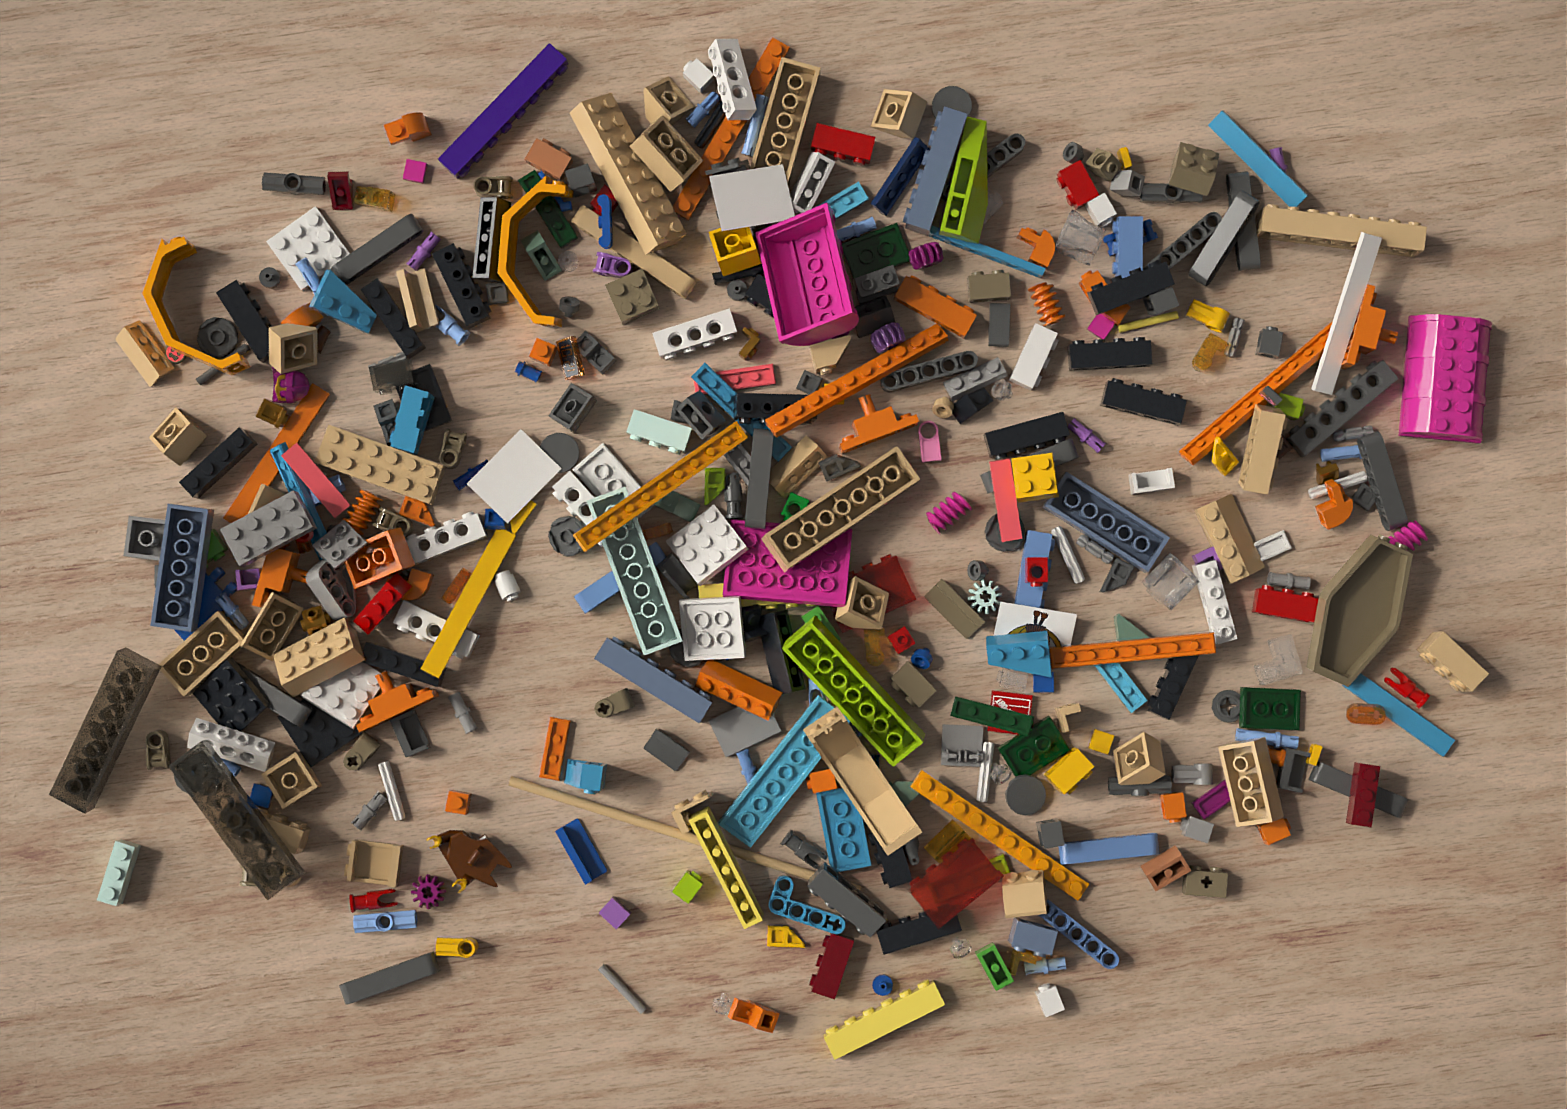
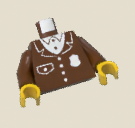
(444, 839)

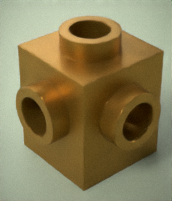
(314, 619)

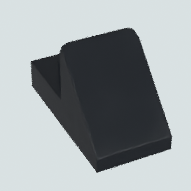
(971, 404)
(751, 620)

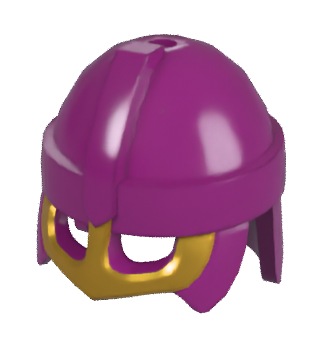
(289, 386)

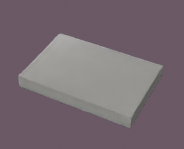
(741, 729)

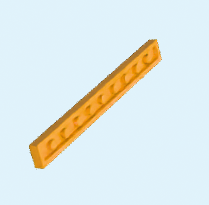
(660, 486)
(999, 834)

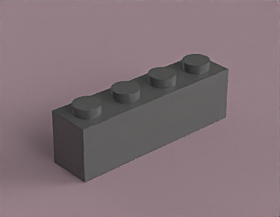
(847, 900)

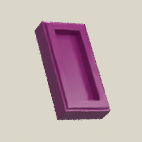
(1212, 800)

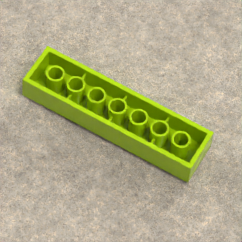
(854, 691)

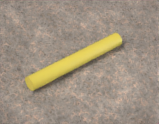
(1148, 321)

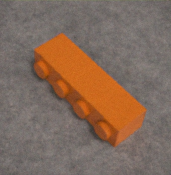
(935, 306)
(738, 689)

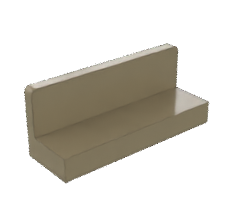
(954, 609)

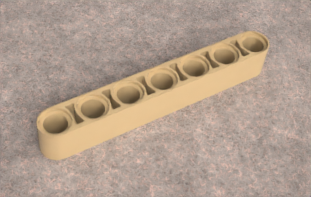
(632, 251)

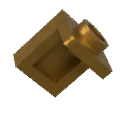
(749, 349)
(272, 413)

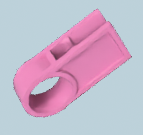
(930, 447)

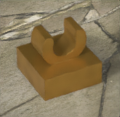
(1326, 473)

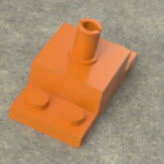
(1367, 330)
(875, 425)
(278, 574)
(393, 702)

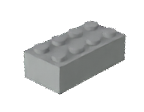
(268, 528)

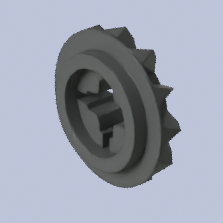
(1220, 699)

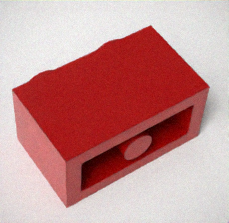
(1077, 185)

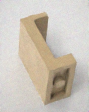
(374, 862)

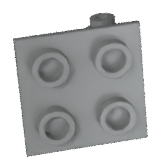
(339, 544)
(962, 745)

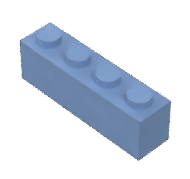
(1127, 245)
(1036, 545)

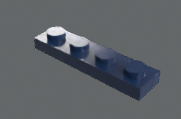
(900, 176)

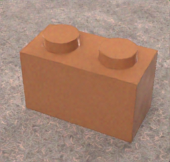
(548, 159)
(1165, 868)

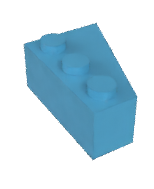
(342, 303)
(411, 420)
(1020, 652)
(586, 775)

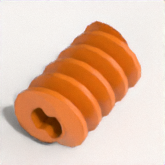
(1047, 303)
(362, 511)

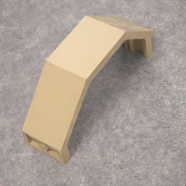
(862, 780)

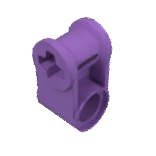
(608, 265)

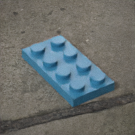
(843, 831)

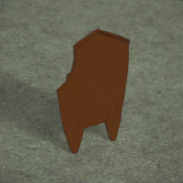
(475, 857)

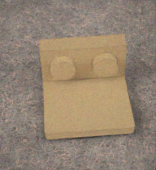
(682, 816)

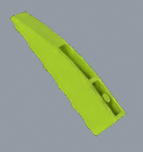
(969, 186)

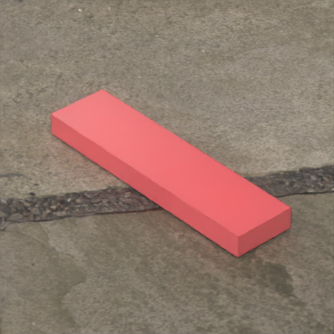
(746, 377)
(315, 480)
(1005, 500)

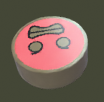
(174, 356)

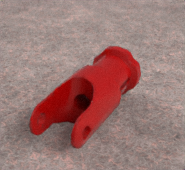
(1407, 688)
(370, 900)

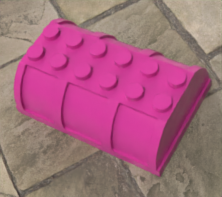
(807, 278)
(1445, 378)

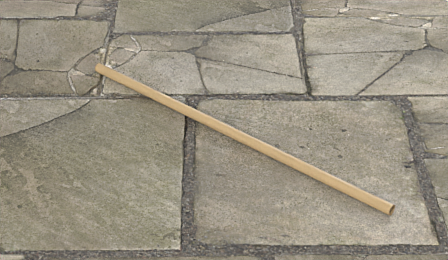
(655, 826)

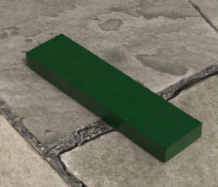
(550, 213)
(992, 716)

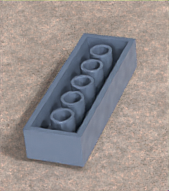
(936, 169)
(1106, 523)
(182, 567)
(654, 680)

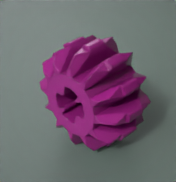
(926, 255)
(421, 893)

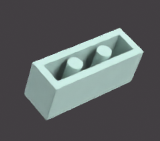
(659, 432)
(118, 872)

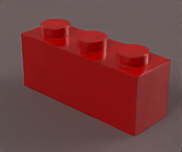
(843, 144)
(382, 603)
(1285, 604)

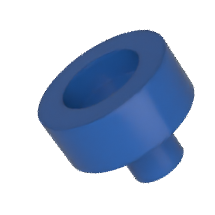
(922, 658)
(879, 980)

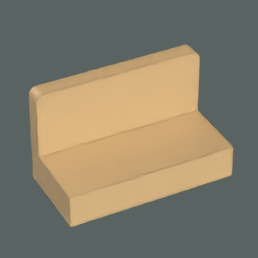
(1066, 710)

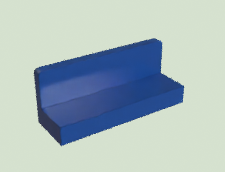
(581, 851)

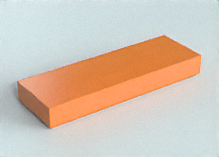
(554, 748)

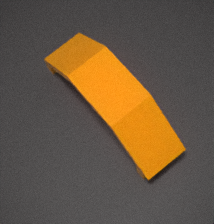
(508, 244)
(153, 292)

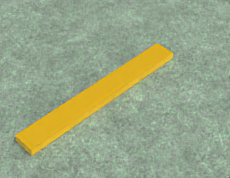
(468, 603)

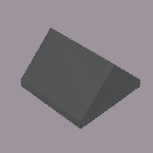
(572, 408)

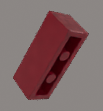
(1363, 794)
(831, 965)

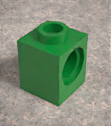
(793, 499)

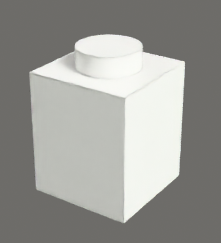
(698, 75)
(1101, 210)
(1049, 999)

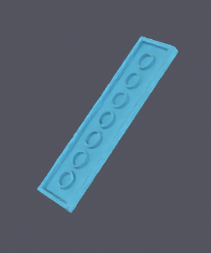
(775, 779)

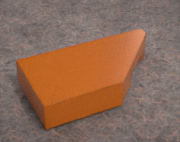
(417, 511)

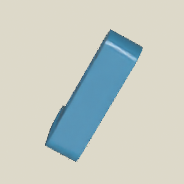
(808, 909)

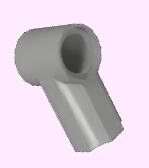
(1198, 774)

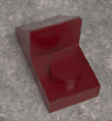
(341, 190)

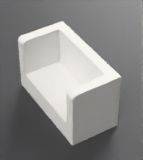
(1151, 481)

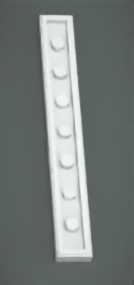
(1346, 313)

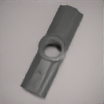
(281, 183)
(1158, 193)
(1161, 785)

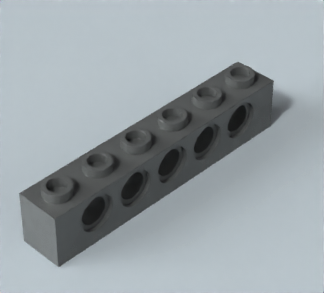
(1384, 378)

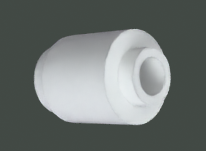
(507, 586)

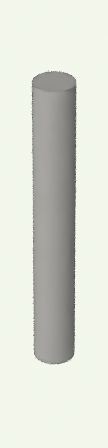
(622, 989)

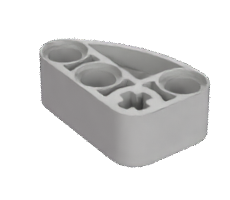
(333, 589)

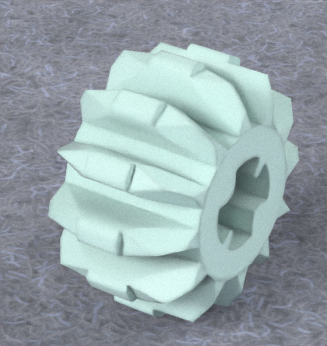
(980, 602)

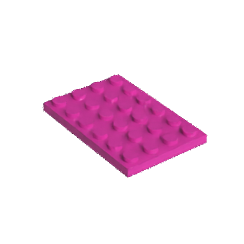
(814, 581)

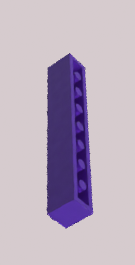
(503, 111)

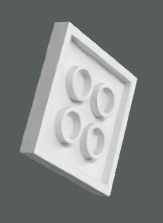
(310, 238)
(707, 545)
(712, 628)
(346, 693)

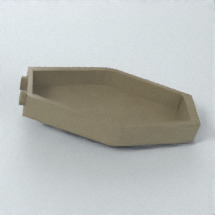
(1359, 609)

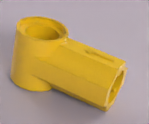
(1212, 317)
(454, 946)

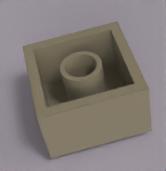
(1194, 169)
(632, 296)

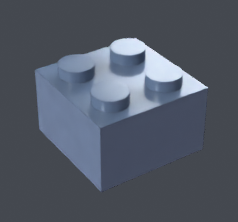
(1032, 936)

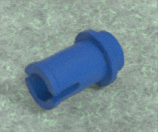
(528, 371)

